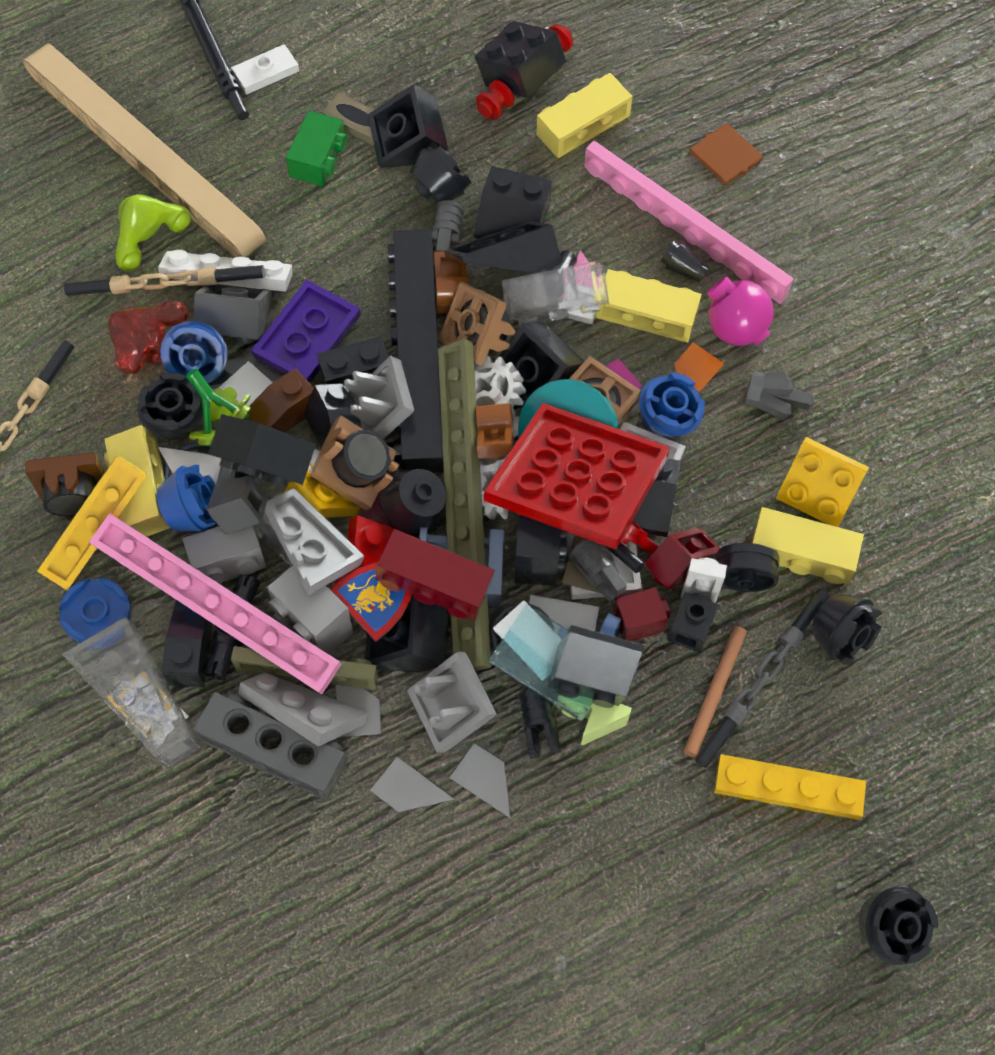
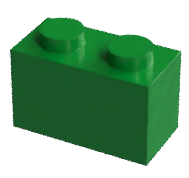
(316, 148)

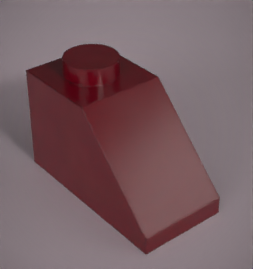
(673, 556)

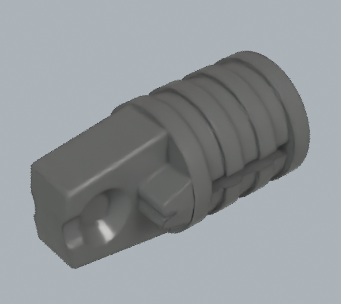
(447, 224)
(597, 569)

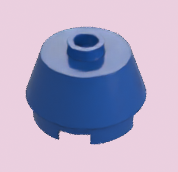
(192, 347)
(671, 406)
(185, 500)

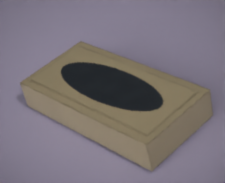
(353, 116)

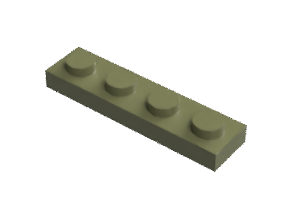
(356, 673)

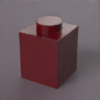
(641, 614)

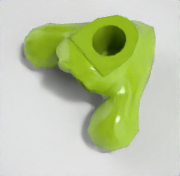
(139, 220)

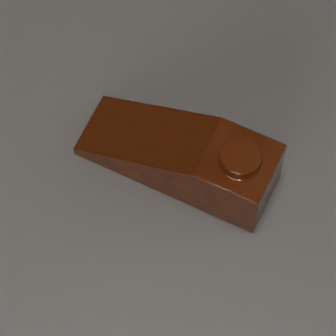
(282, 402)

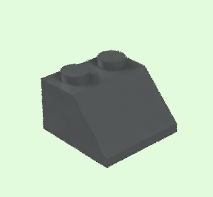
(234, 310)

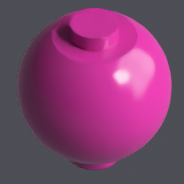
(740, 312)

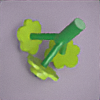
(215, 404)

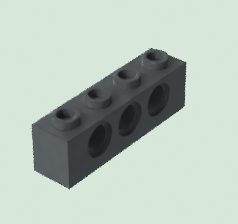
(225, 711)

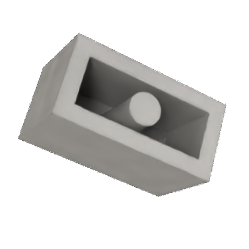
(224, 555)

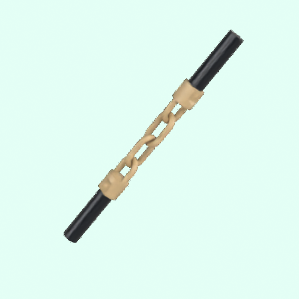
(206, 277)
(37, 390)

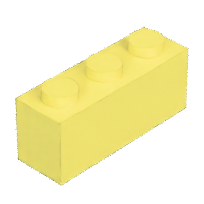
(583, 115)
(650, 305)
(142, 451)
(809, 545)

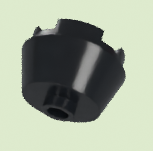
(438, 175)
(170, 406)
(413, 501)
(845, 626)
(898, 925)

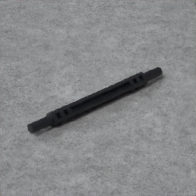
(215, 56)

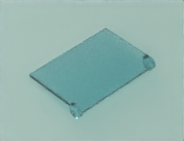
(529, 656)

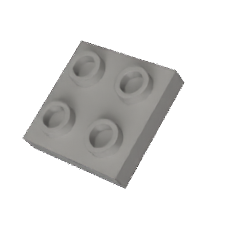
(381, 397)
(451, 702)

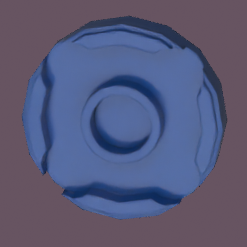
(92, 607)

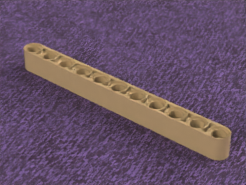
(145, 151)

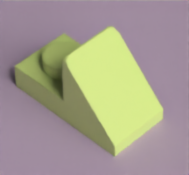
(603, 721)

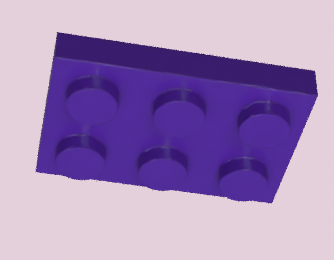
(306, 326)

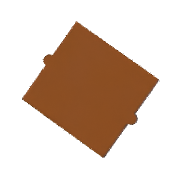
(726, 154)

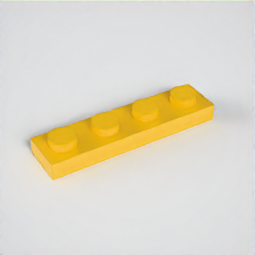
(107, 497)
(790, 787)

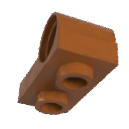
(447, 277)
(494, 431)

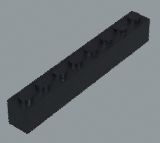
(417, 348)

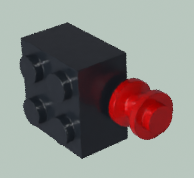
(519, 63)

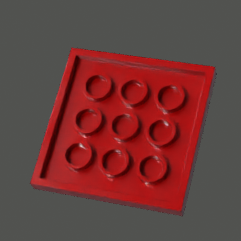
(577, 475)

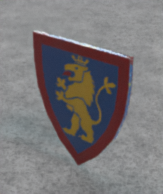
(369, 602)

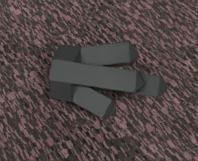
(776, 394)

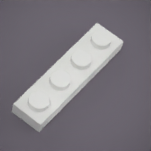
(276, 273)

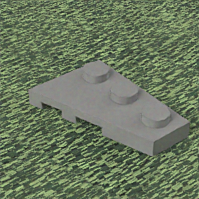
(310, 541)
(302, 709)

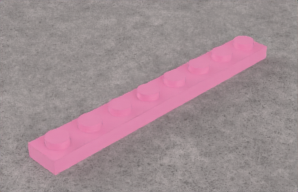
(687, 222)
(216, 603)

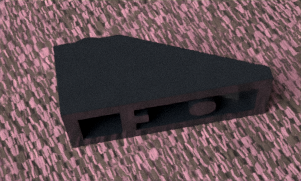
(325, 406)
(186, 648)

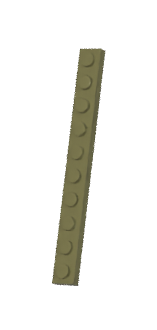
(463, 486)

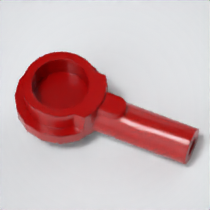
(639, 536)

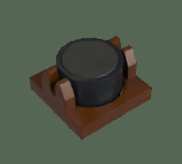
(64, 481)

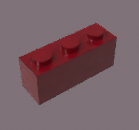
(434, 575)

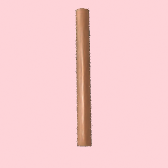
(715, 692)

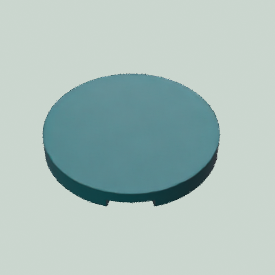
(572, 397)

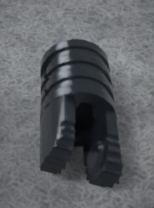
(538, 717)

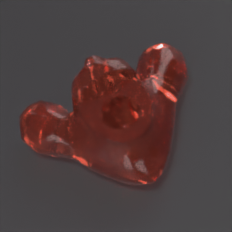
(140, 332)

